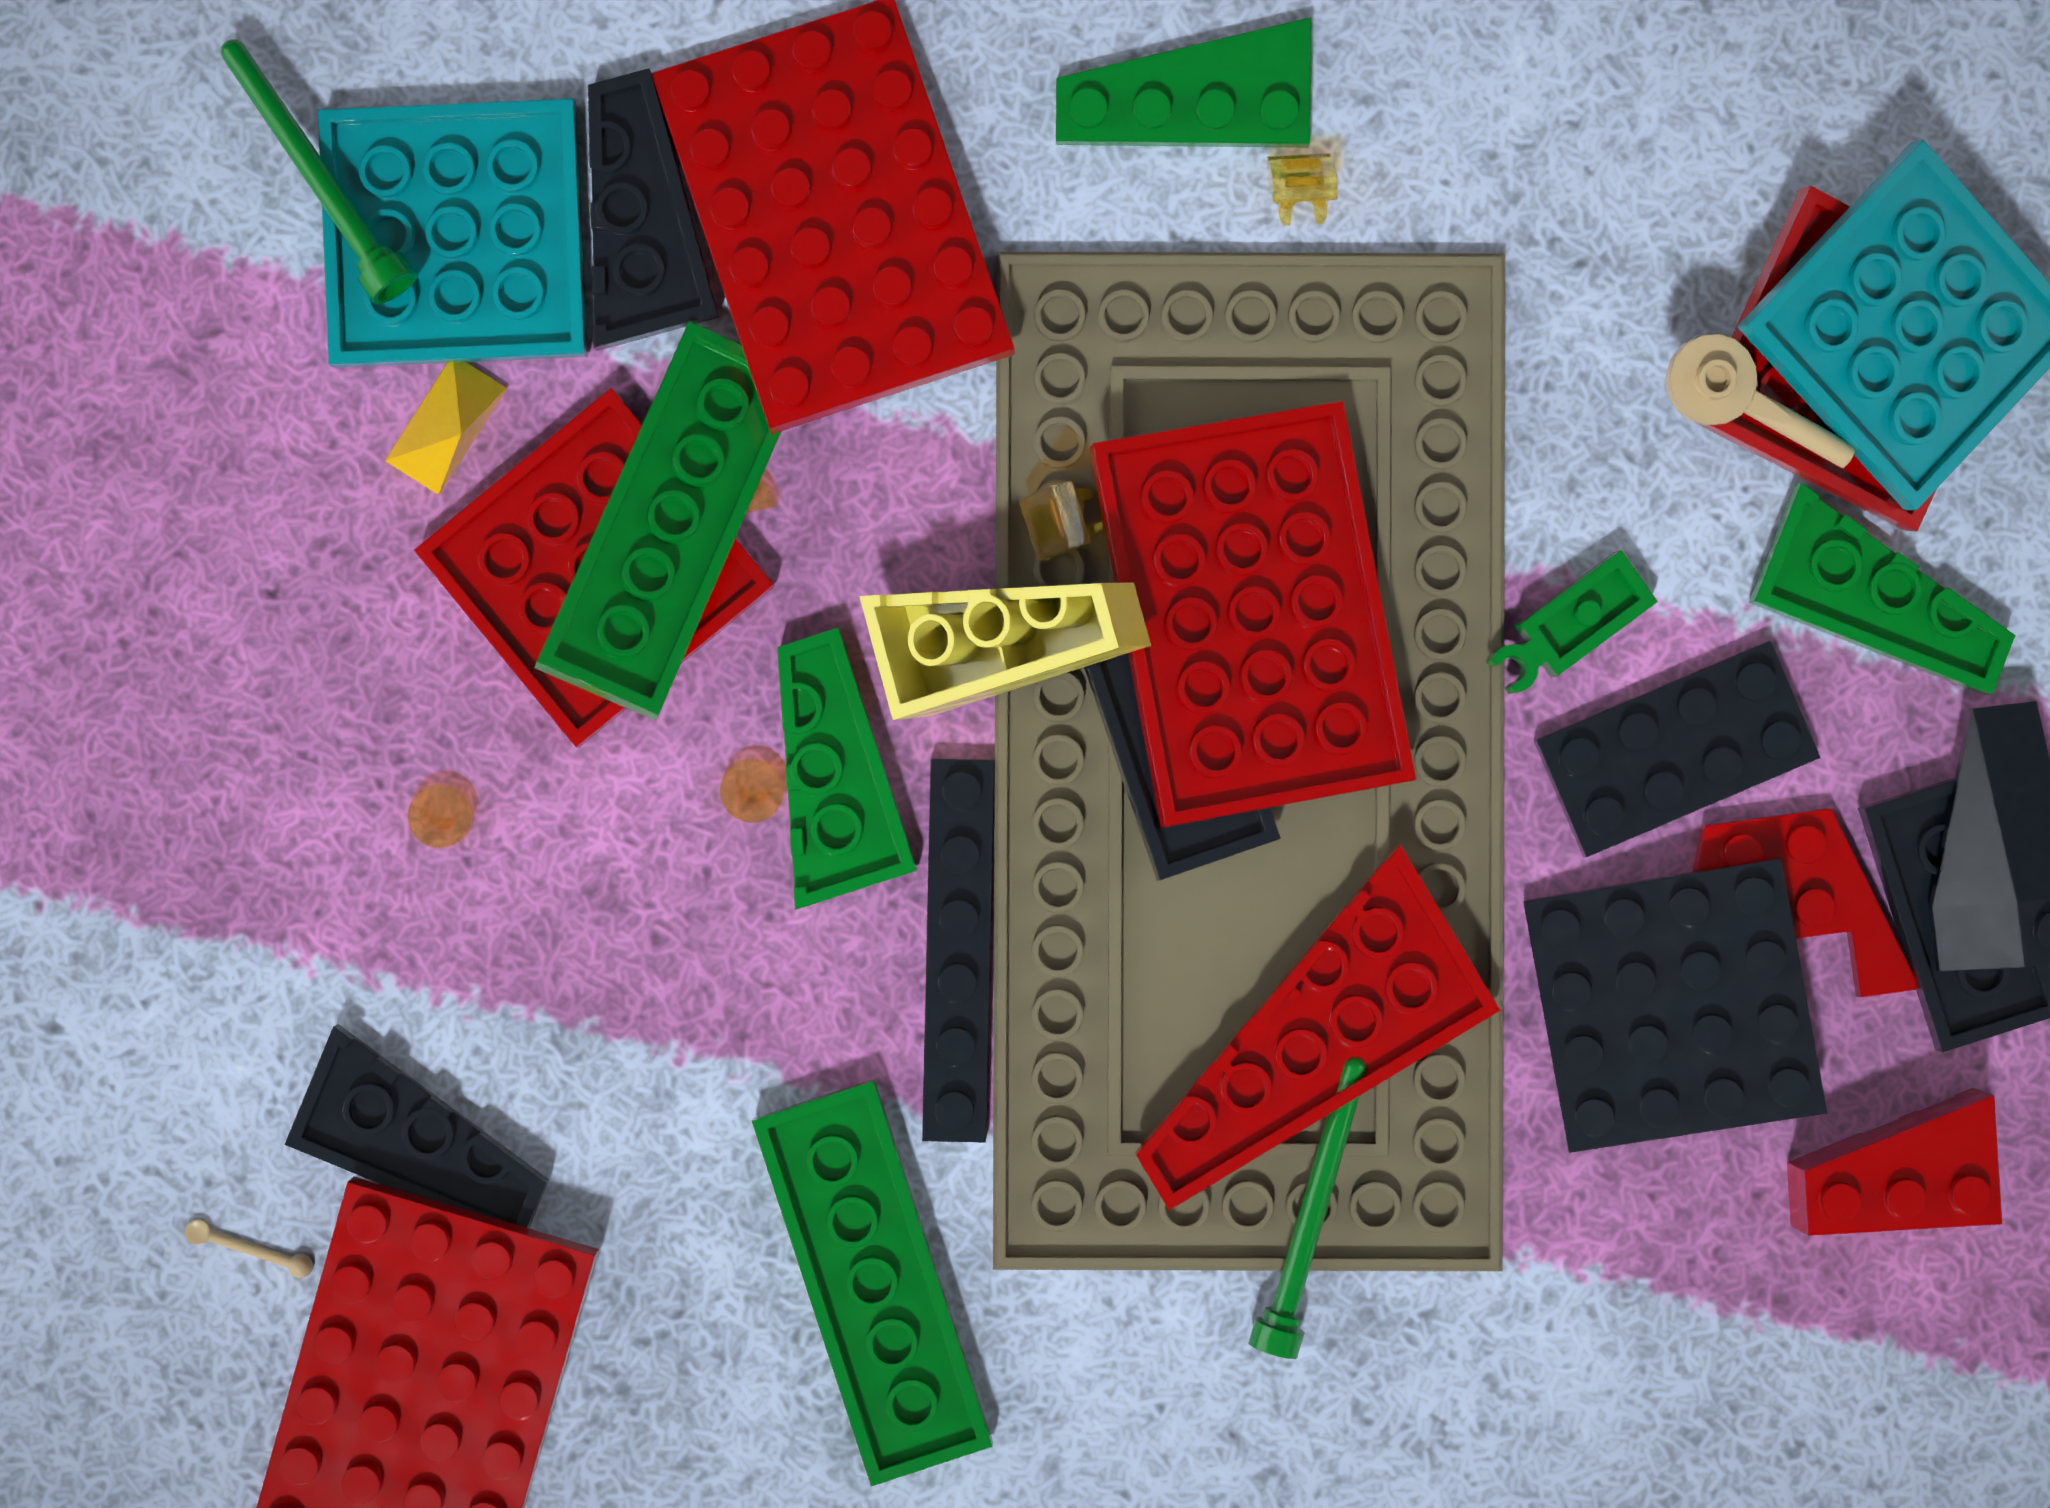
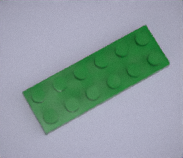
(664, 529)
(872, 1282)

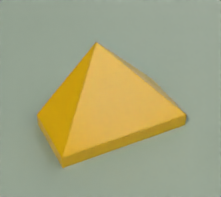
(446, 425)

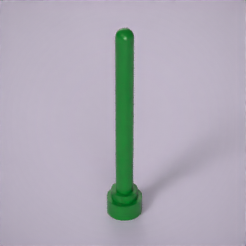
(382, 271)
(1278, 1329)

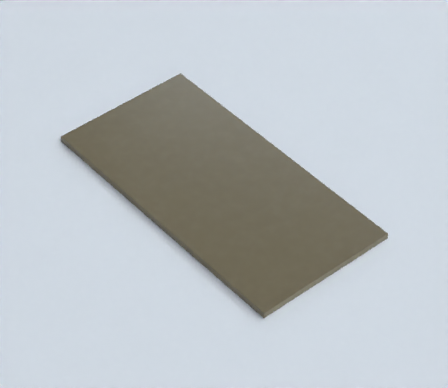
(1135, 984)

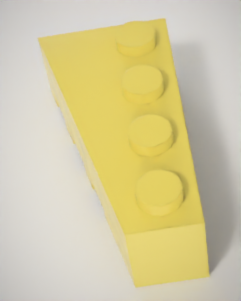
(991, 641)

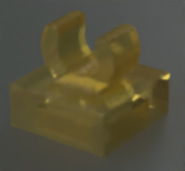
(1302, 179)
(1057, 520)

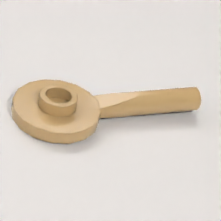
(1716, 382)

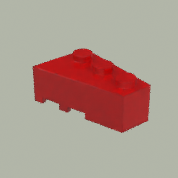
(1905, 1175)

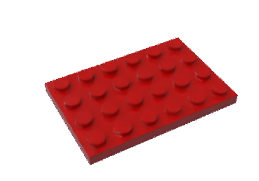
(833, 214)
(1258, 611)
(427, 1359)

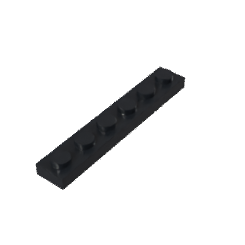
(958, 950)

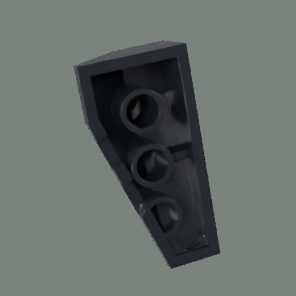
(1996, 852)

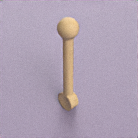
(200, 1231)

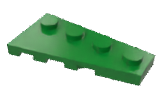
(1203, 95)
(1858, 590)
(838, 791)

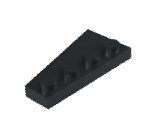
(644, 237)
(401, 1135)

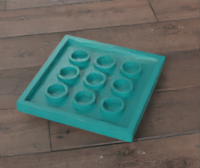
(481, 213)
(1909, 325)

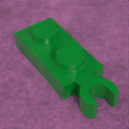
(1576, 620)

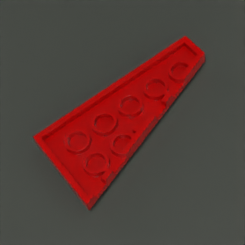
(1373, 987)

